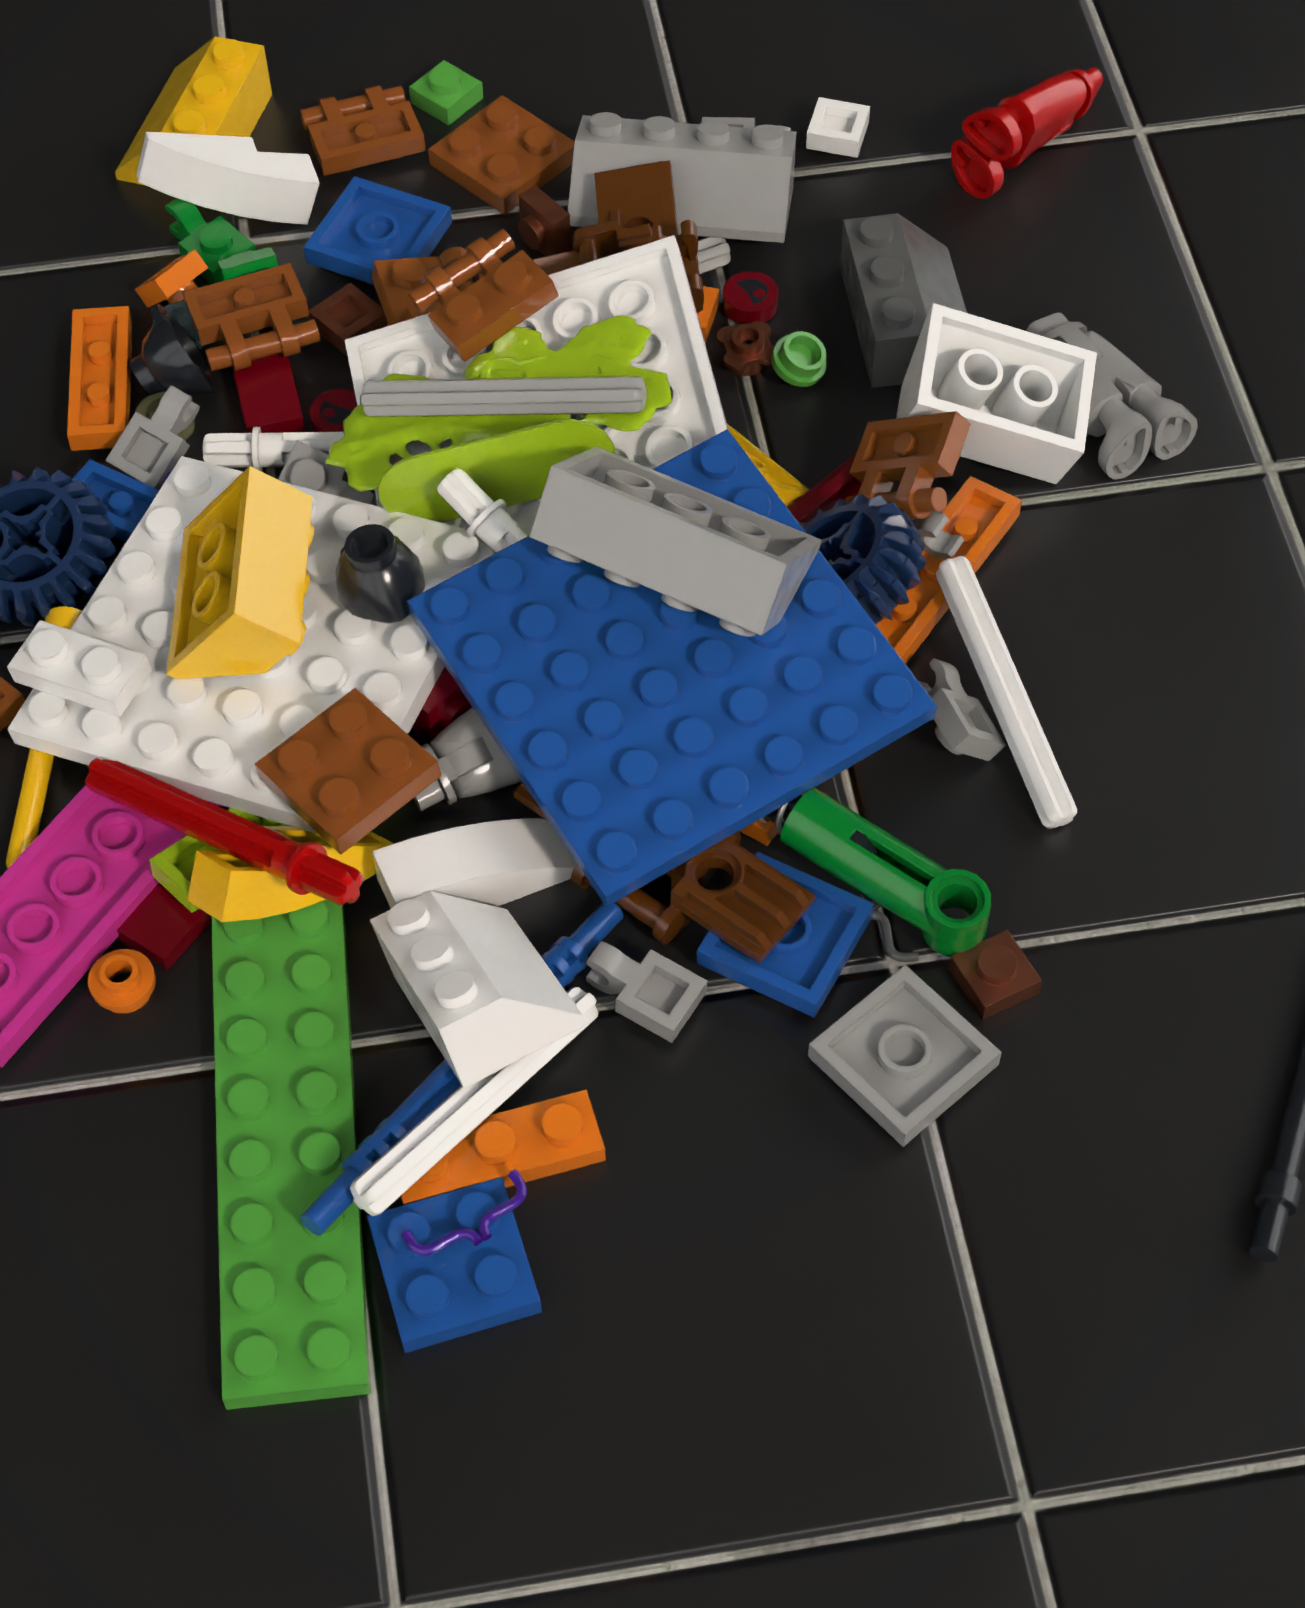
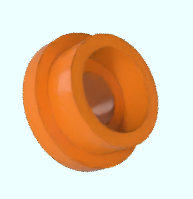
(125, 995)

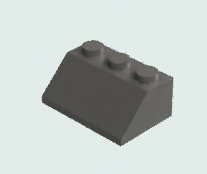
(890, 283)

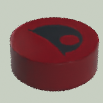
(750, 297)
(331, 409)

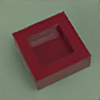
(441, 708)

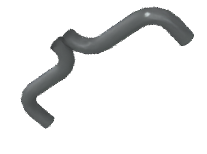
(888, 939)

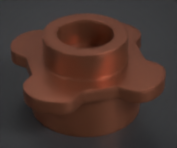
(746, 347)

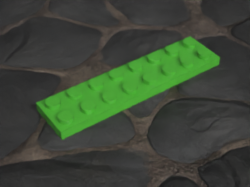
(282, 1130)

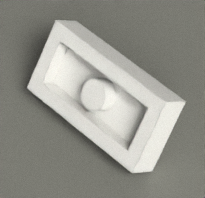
(80, 668)

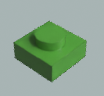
(446, 92)

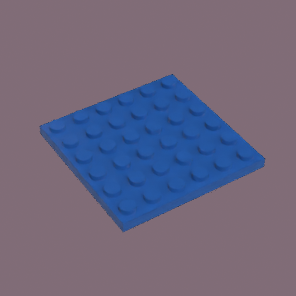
(654, 721)

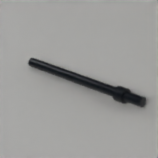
(1279, 1187)

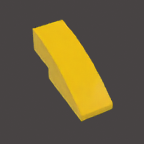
(241, 891)

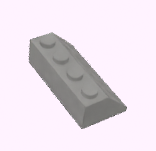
(723, 176)
(673, 540)

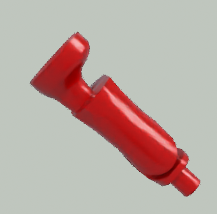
(1018, 127)

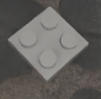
(904, 1055)

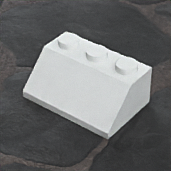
(1013, 386)
(474, 982)

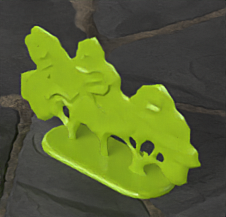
(499, 452)

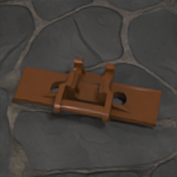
(637, 209)
(747, 914)

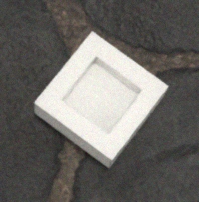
(837, 127)

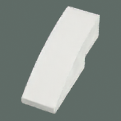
(230, 176)
(476, 862)

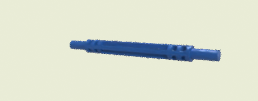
(565, 960)

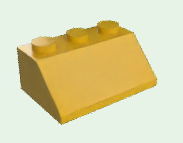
(209, 93)
(242, 580)

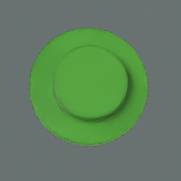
(799, 359)

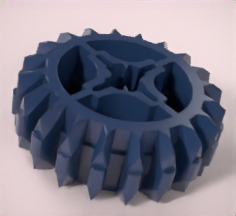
(45, 515)
(871, 551)

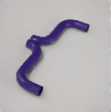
(467, 1233)

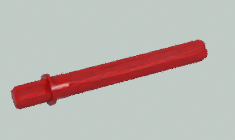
(302, 866)

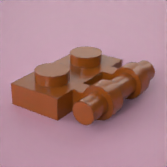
(362, 129)
(247, 305)
(489, 306)
(913, 453)

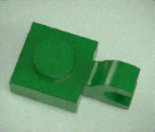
(211, 240)

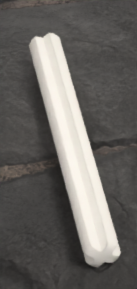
(1006, 693)
(453, 1121)

